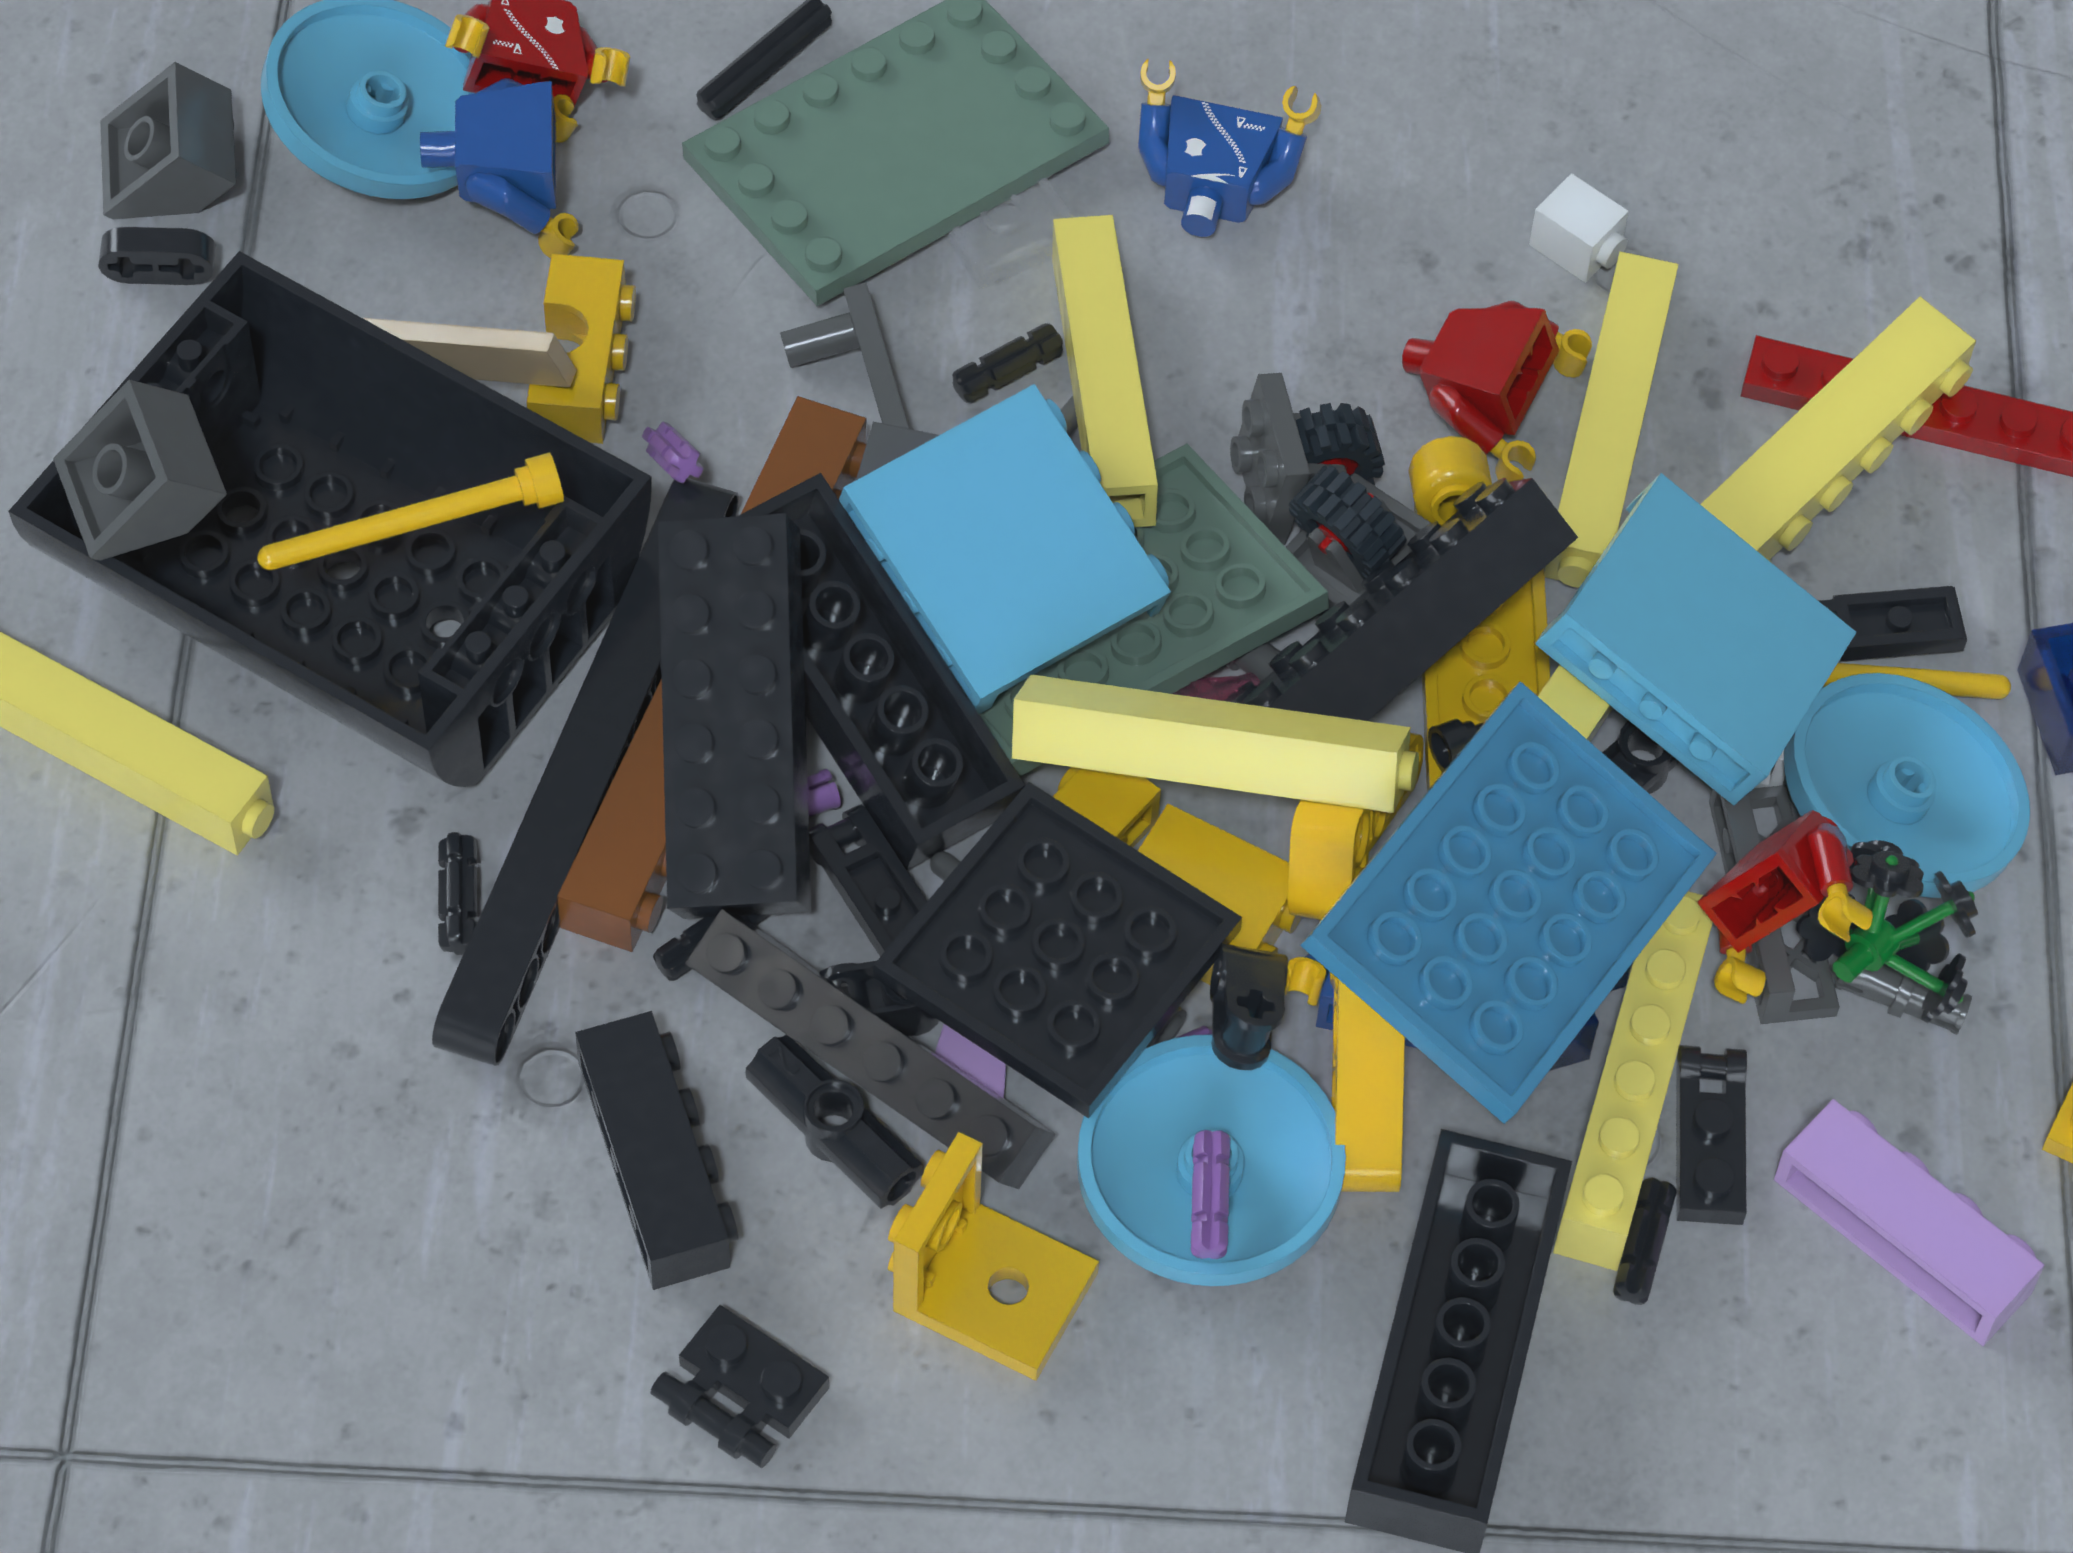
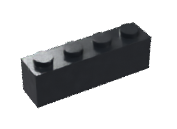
(654, 1150)

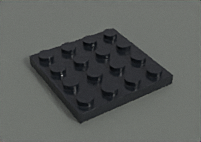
(1057, 949)

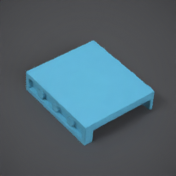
(1005, 544)
(1698, 640)

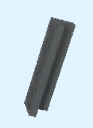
(1736, 837)

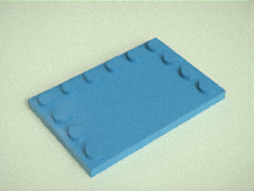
(1510, 902)

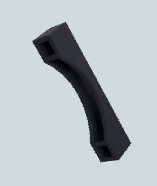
(867, 1047)

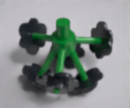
(1901, 940)

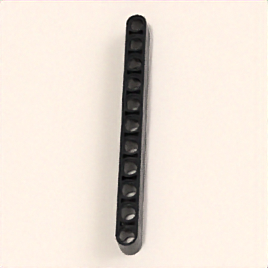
(522, 909)

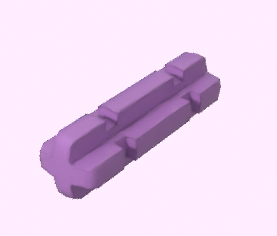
(672, 452)
(1210, 1194)

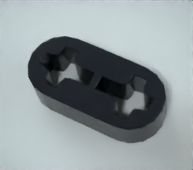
(157, 256)

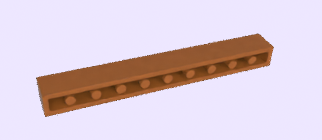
(622, 861)

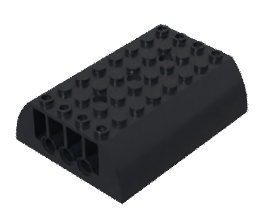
(339, 423)

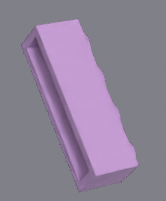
(1909, 1221)

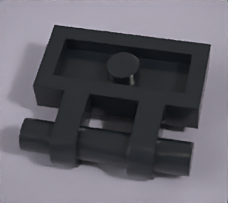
(750, 1371)

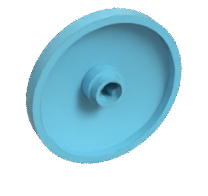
(356, 89)
(1911, 771)
(1281, 1161)

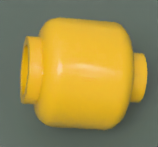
(1443, 473)

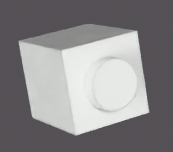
(1579, 228)

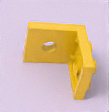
(957, 1249)

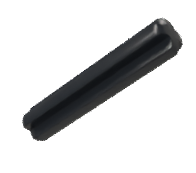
(763, 58)

